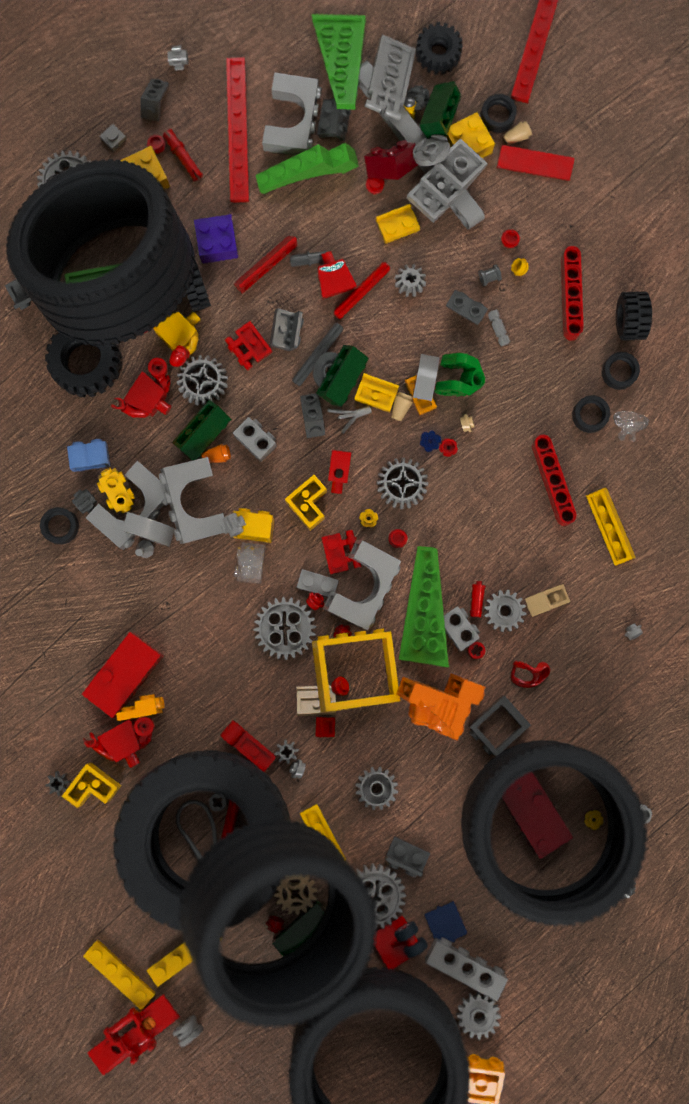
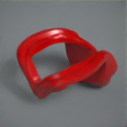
(539, 673)

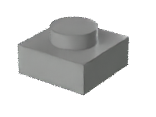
(113, 137)

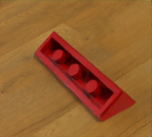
(535, 162)
(266, 263)

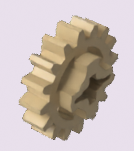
(302, 898)

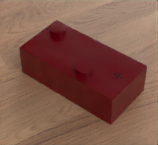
(535, 815)

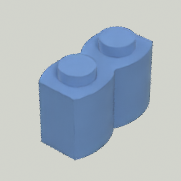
(88, 456)

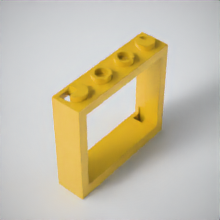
(321, 671)

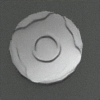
(431, 151)

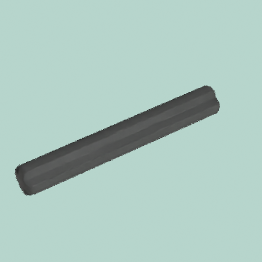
(322, 348)

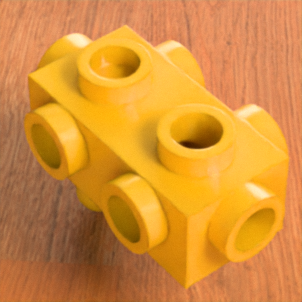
(113, 485)

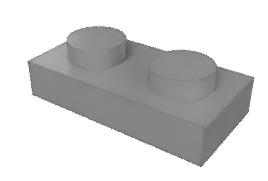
(316, 583)

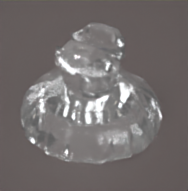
(630, 423)

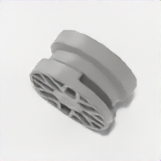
(187, 1030)

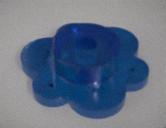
(428, 447)

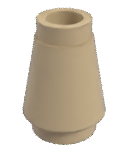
(518, 133)
(401, 406)

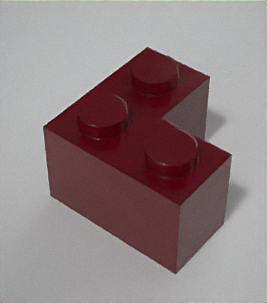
(391, 162)

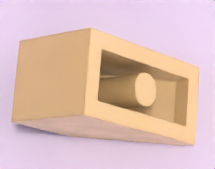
(547, 600)

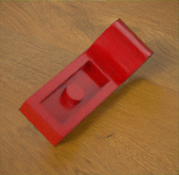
(248, 745)

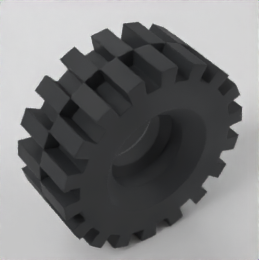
(439, 36)
(197, 293)

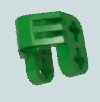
(471, 378)

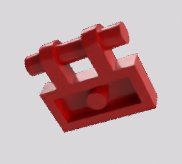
(254, 343)
(335, 552)

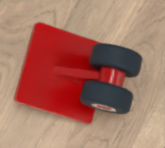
(398, 942)

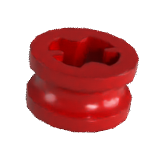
(481, 653)

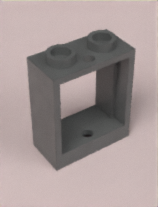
(513, 712)

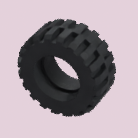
(84, 384)

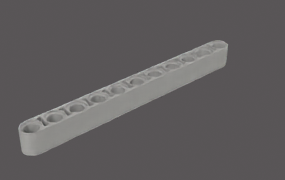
(407, 130)

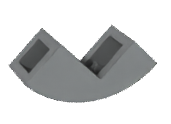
(426, 377)
(148, 529)

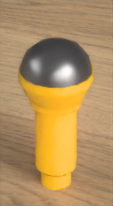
(409, 105)

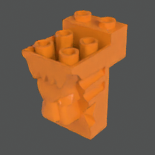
(440, 709)

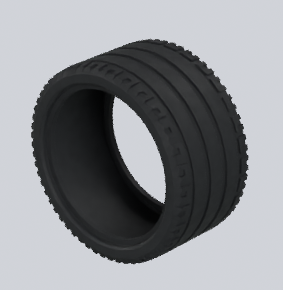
(74, 210)
(610, 876)
(315, 972)
(385, 991)

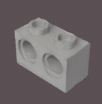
(251, 442)
(454, 631)

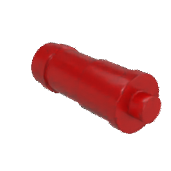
(477, 599)

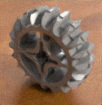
(194, 378)
(410, 483)

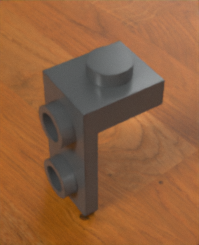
(152, 99)
(18, 295)
(312, 415)

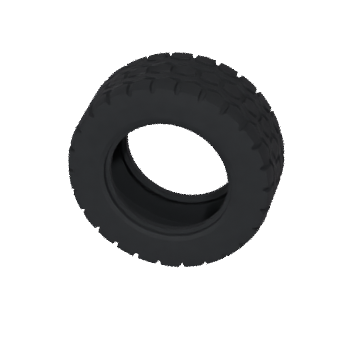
(136, 831)

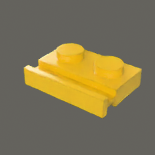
(397, 223)
(376, 392)

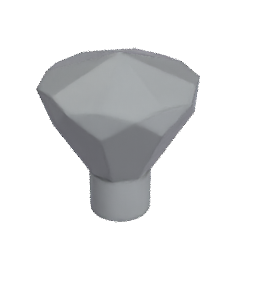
(144, 549)

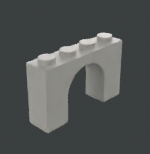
(303, 92)
(174, 480)
(154, 501)
(383, 568)

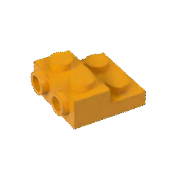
(146, 706)
(485, 1079)

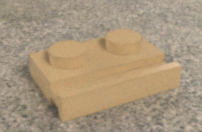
(308, 701)

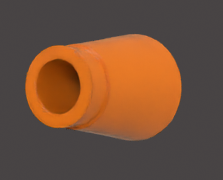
(217, 454)

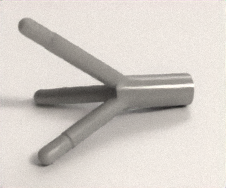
(354, 414)

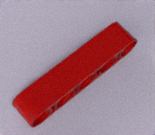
(575, 285)
(556, 471)

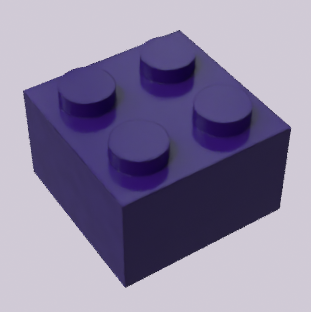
(216, 238)

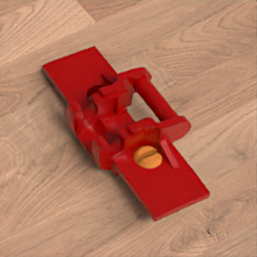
(138, 1039)

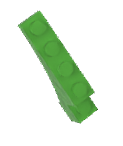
(308, 164)

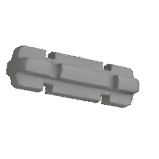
(499, 328)

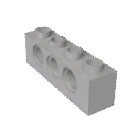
(491, 987)

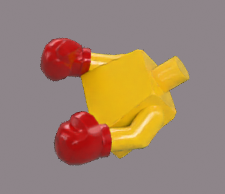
(179, 336)

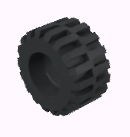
(634, 315)

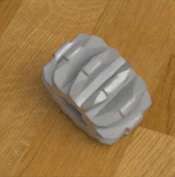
(406, 285)

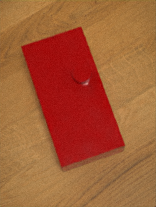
(122, 674)

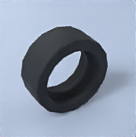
(503, 100)
(630, 360)
(601, 403)
(44, 522)

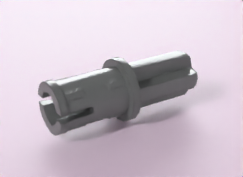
(306, 259)

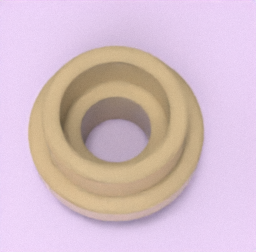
(467, 423)

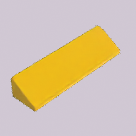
(610, 526)

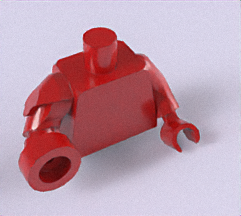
(145, 395)
(123, 740)

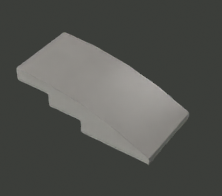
(447, 181)

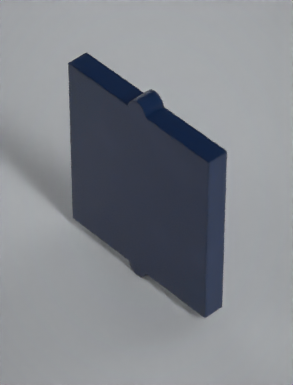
(446, 922)

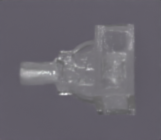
(250, 563)

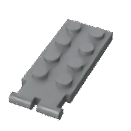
(390, 77)

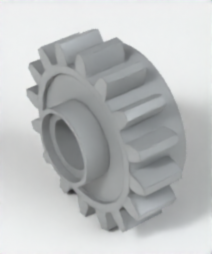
(511, 603)
(381, 798)
(485, 1023)

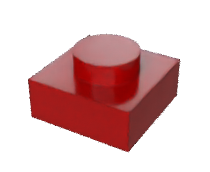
(325, 727)

